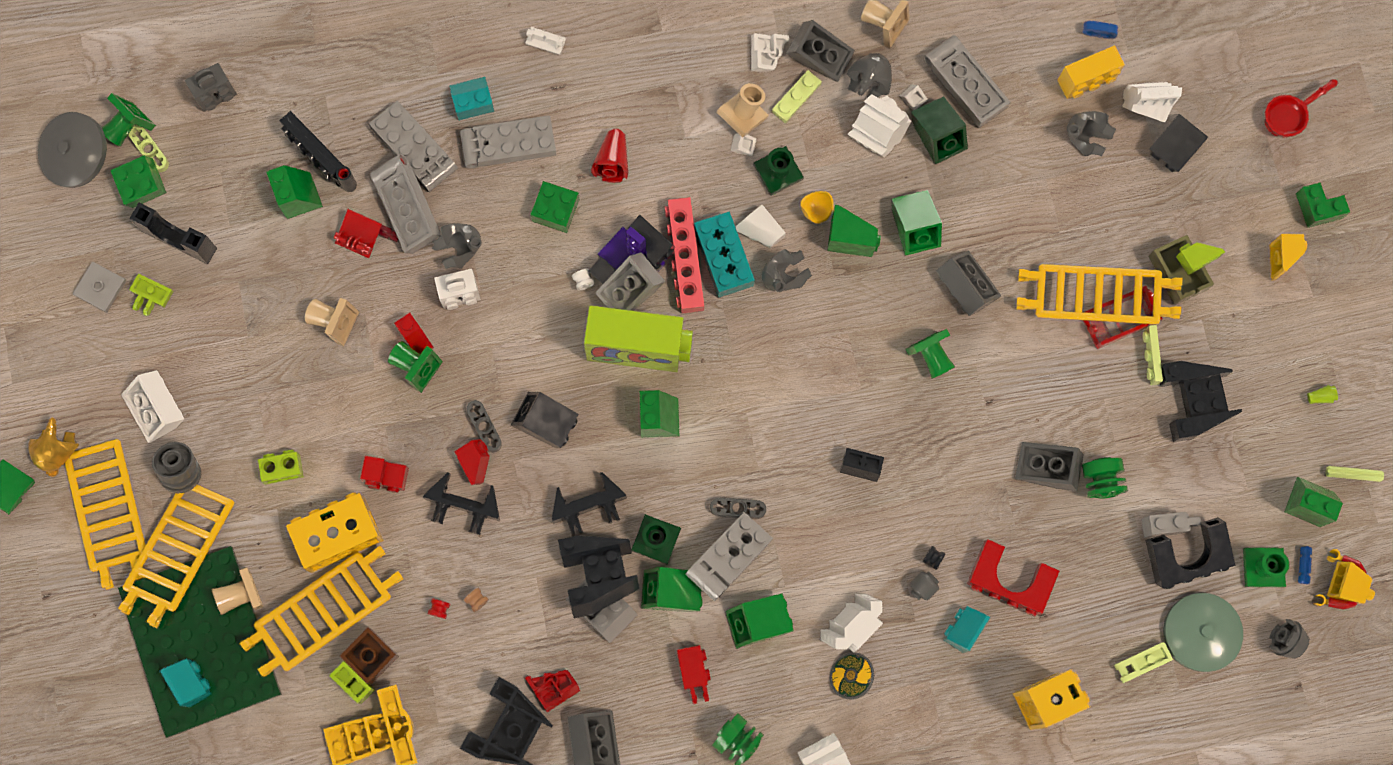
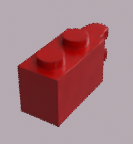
(693, 671)

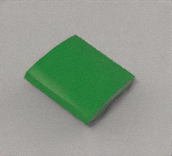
(12, 486)

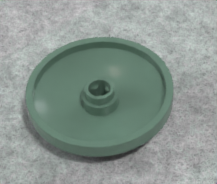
(1203, 632)

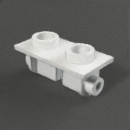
(545, 40)

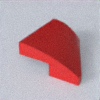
(553, 688)

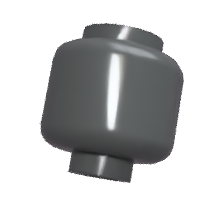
(924, 586)

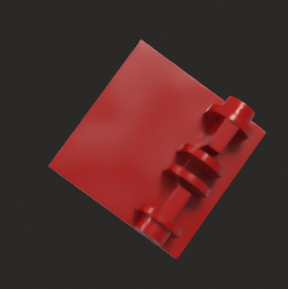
(358, 233)

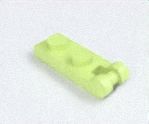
(1144, 661)

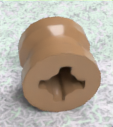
(476, 599)

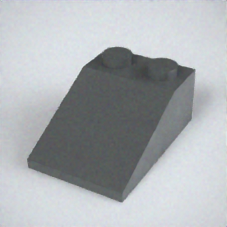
(820, 50)
(1050, 465)

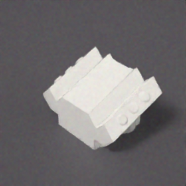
(1151, 99)
(880, 125)
(854, 623)
(824, 752)

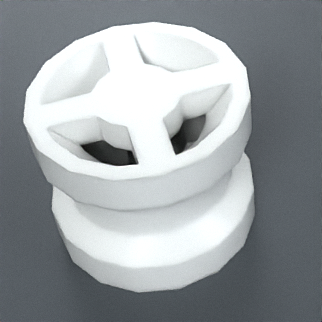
(583, 279)

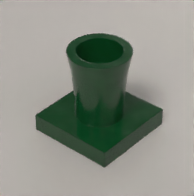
(778, 170)
(656, 549)

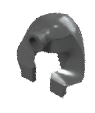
(873, 68)
(1087, 125)
(463, 238)
(774, 272)

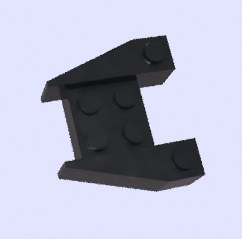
(1201, 396)
(602, 570)
(512, 731)

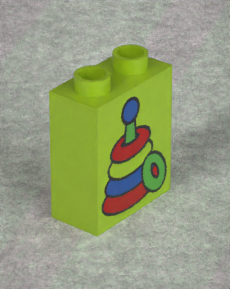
(636, 339)

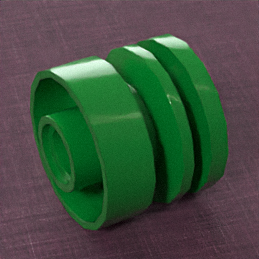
(1104, 476)
(737, 739)

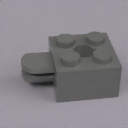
(208, 82)

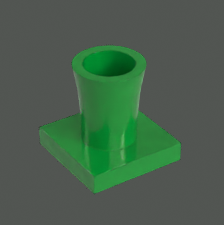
(124, 120)
(933, 353)
(419, 367)
(1257, 570)

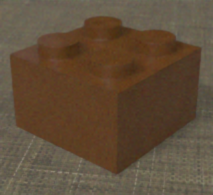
(369, 656)

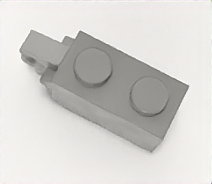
(1168, 524)

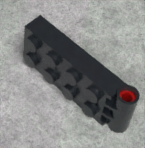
(317, 152)

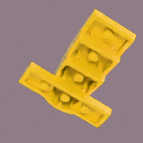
(374, 733)

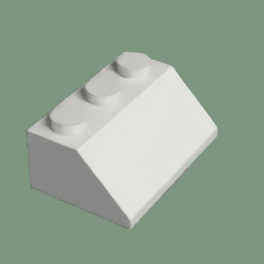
(152, 406)

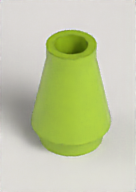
(1326, 394)

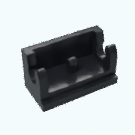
(862, 464)

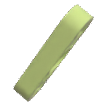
(148, 140)

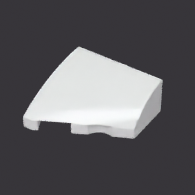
(766, 51)
(761, 227)

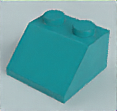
(471, 98)
(966, 628)
(186, 682)

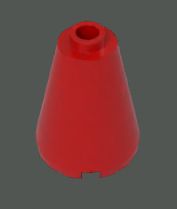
(612, 158)

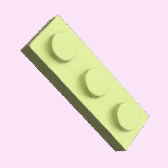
(796, 96)
(1152, 355)

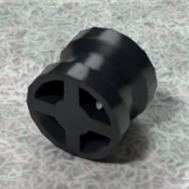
(934, 557)

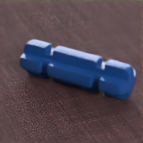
(1305, 565)

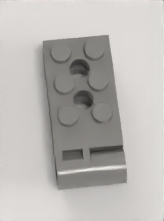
(719, 569)

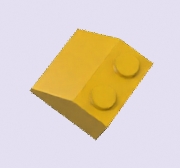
(1285, 252)

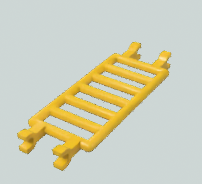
(1159, 283)
(336, 630)

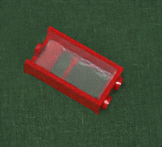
(1106, 332)

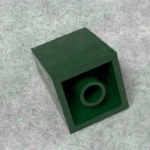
(940, 129)

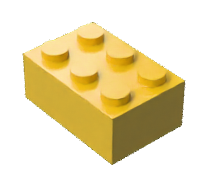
(1091, 72)

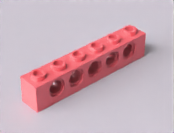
(683, 208)

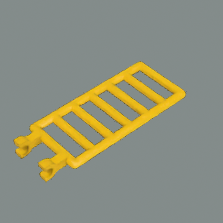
(103, 567)
(135, 592)

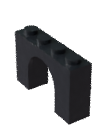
(190, 242)
(657, 250)
(1215, 557)

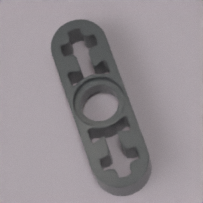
(482, 411)
(744, 502)

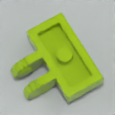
(150, 290)

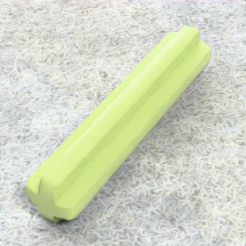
(1354, 473)

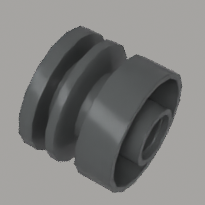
(176, 467)

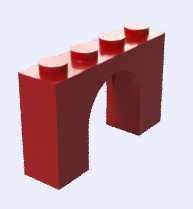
(985, 579)

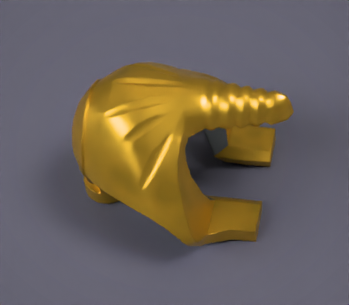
(49, 452)

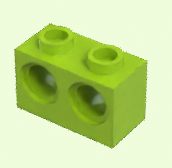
(280, 472)
(351, 683)

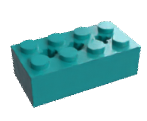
(717, 264)

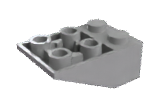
(612, 619)

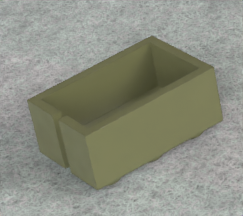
(1165, 260)

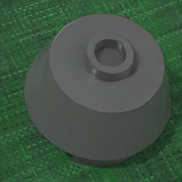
(1289, 639)

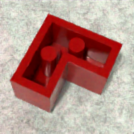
(380, 473)

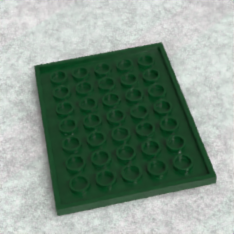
(204, 636)

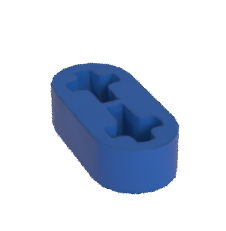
(1100, 29)

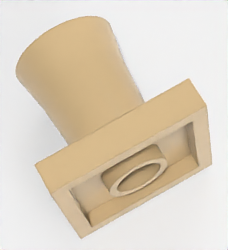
(891, 21)
(744, 109)
(336, 320)
(238, 594)

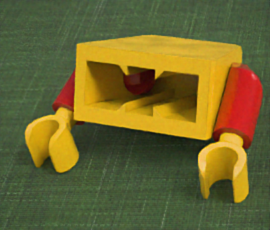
(1348, 585)

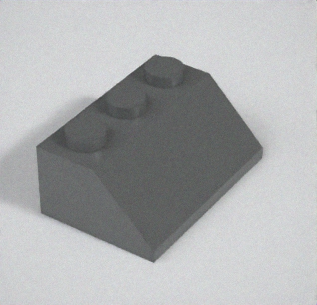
(968, 283)
(594, 739)

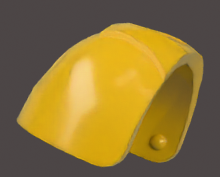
(817, 206)

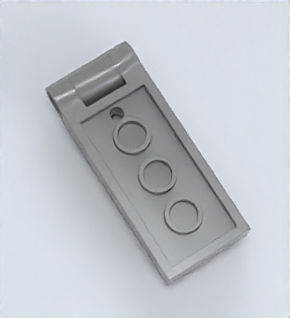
(966, 81)
(406, 136)
(508, 142)
(405, 204)

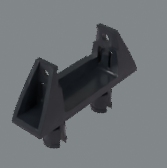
(481, 511)
(571, 511)

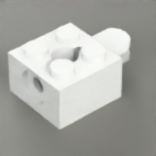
(457, 285)

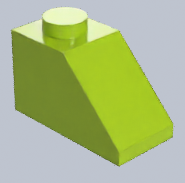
(1197, 256)

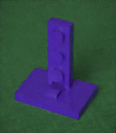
(622, 245)

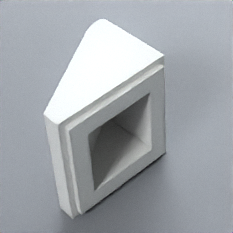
(913, 97)
(743, 145)

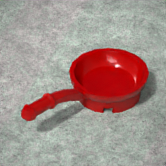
(1289, 115)

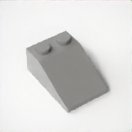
(630, 284)

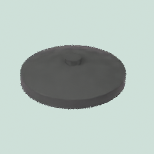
(72, 149)

